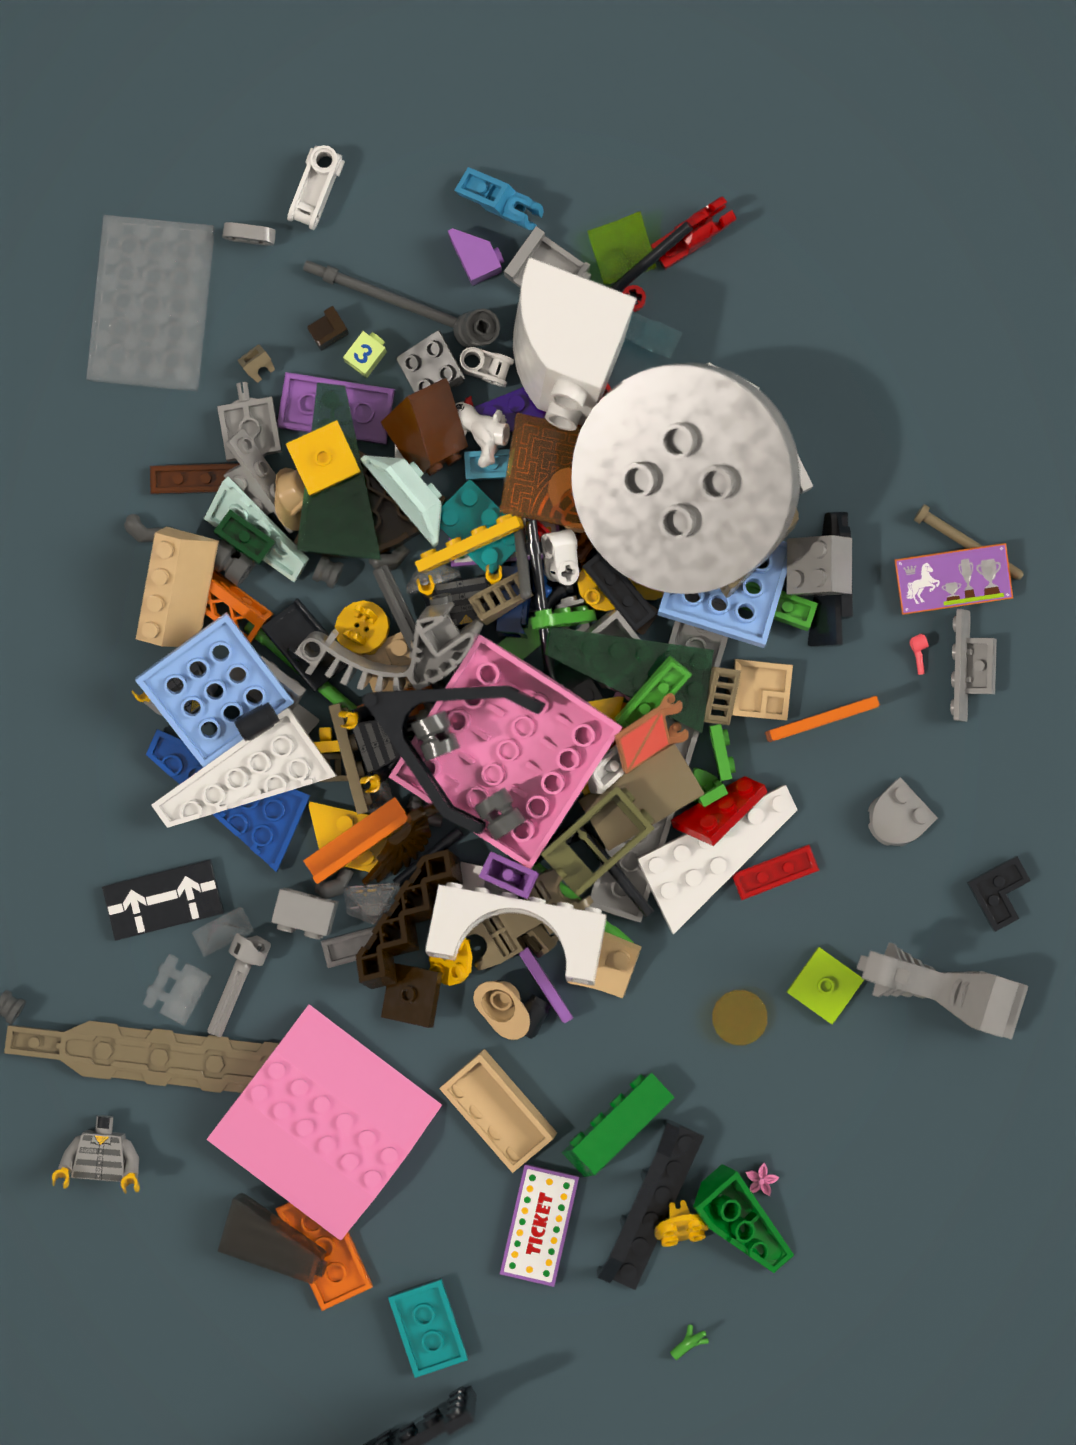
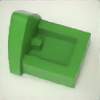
(711, 786)

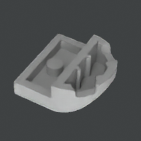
(899, 815)

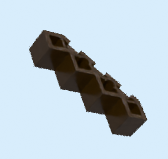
(396, 929)

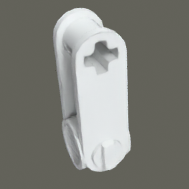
(315, 186)

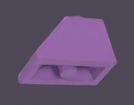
(476, 256)
(508, 875)

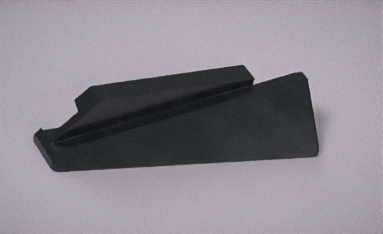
(831, 609)

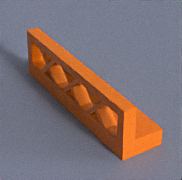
(238, 602)
(356, 840)

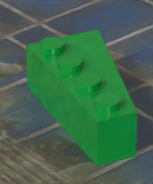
(618, 1125)

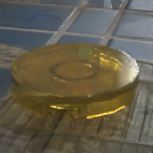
(739, 1017)

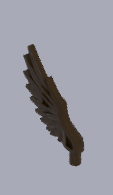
(403, 844)

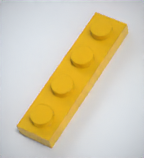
(480, 537)

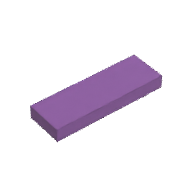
(546, 985)

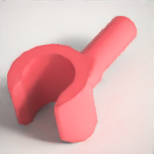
(917, 644)

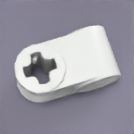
(488, 366)
(560, 554)

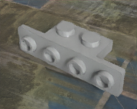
(253, 474)
(973, 665)
(291, 685)

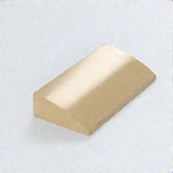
(498, 1110)

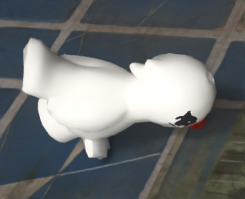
(486, 430)

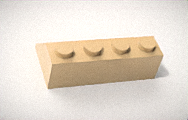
(176, 587)

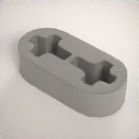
(249, 233)

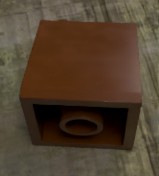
(427, 428)

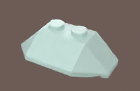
(409, 492)

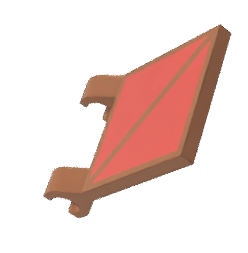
(649, 735)

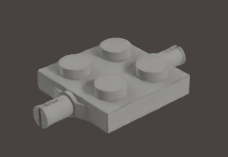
(253, 416)

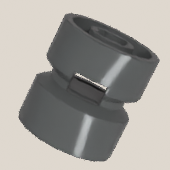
(476, 328)
(233, 563)
(426, 731)
(502, 824)

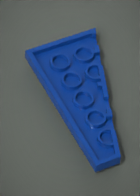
(262, 824)

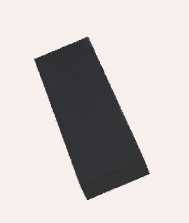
(619, 592)

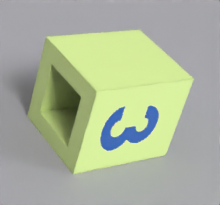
(365, 353)

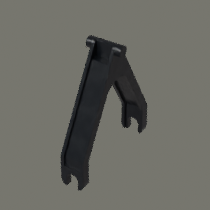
(392, 713)

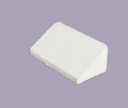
(607, 772)

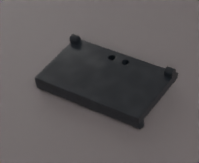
(289, 630)

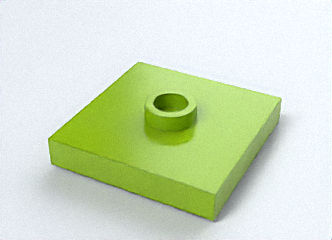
(825, 985)

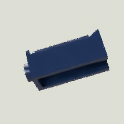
(514, 621)

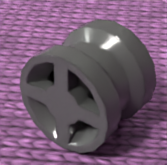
(328, 571)
(10, 1007)

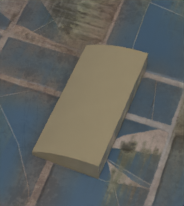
(659, 787)

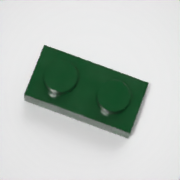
(244, 537)

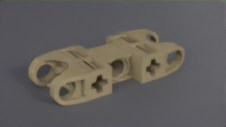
(505, 930)

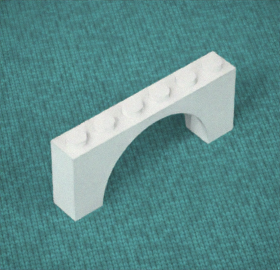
(462, 910)

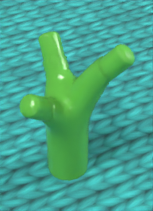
(689, 1342)

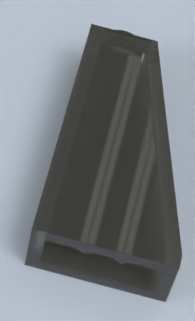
(269, 1242)

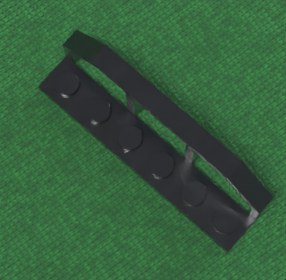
(651, 1206)

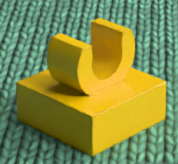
(326, 744)

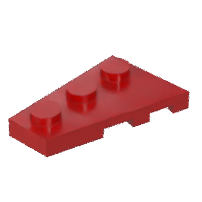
(717, 818)

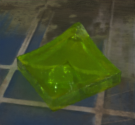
(619, 246)

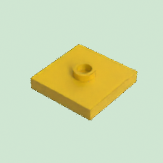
(323, 458)

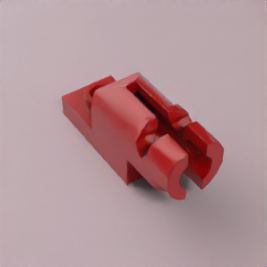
(702, 232)

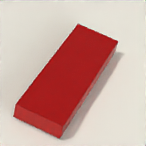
(775, 872)

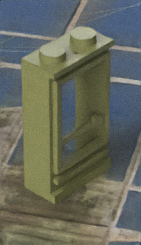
(571, 867)

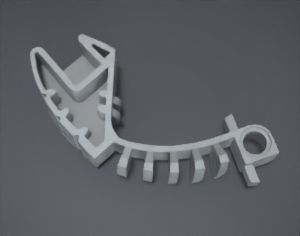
(433, 652)
(972, 996)

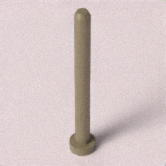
(956, 535)

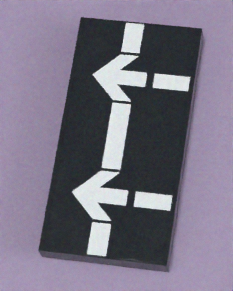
(163, 900)

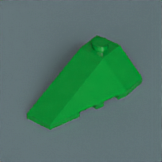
(737, 1217)

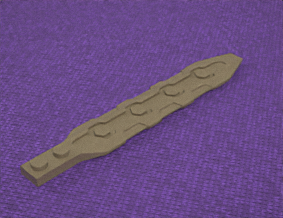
(145, 1055)

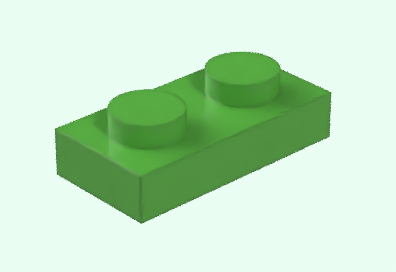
(724, 764)

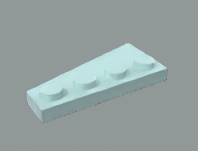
(284, 554)

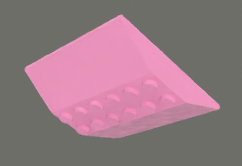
(533, 755)
(325, 1122)

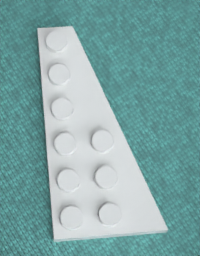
(248, 772)
(691, 871)

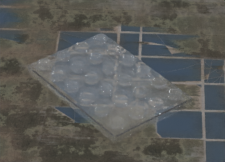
(150, 303)

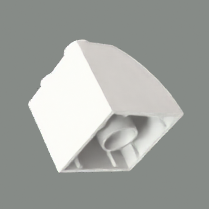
(567, 341)

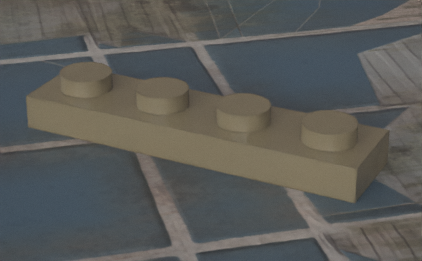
(353, 769)

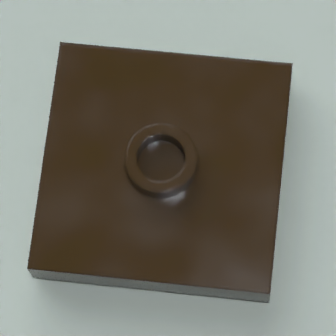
(413, 996)

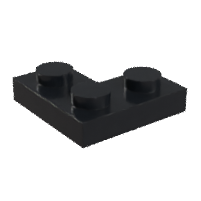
(992, 888)

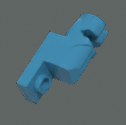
(498, 198)

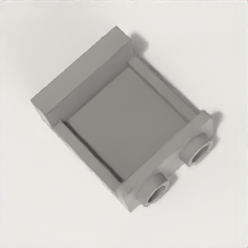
(546, 251)

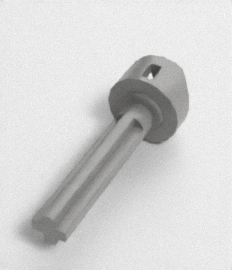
(247, 954)

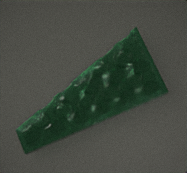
(341, 516)
(630, 662)

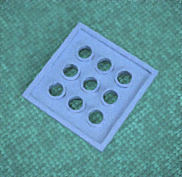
(728, 621)
(177, 665)

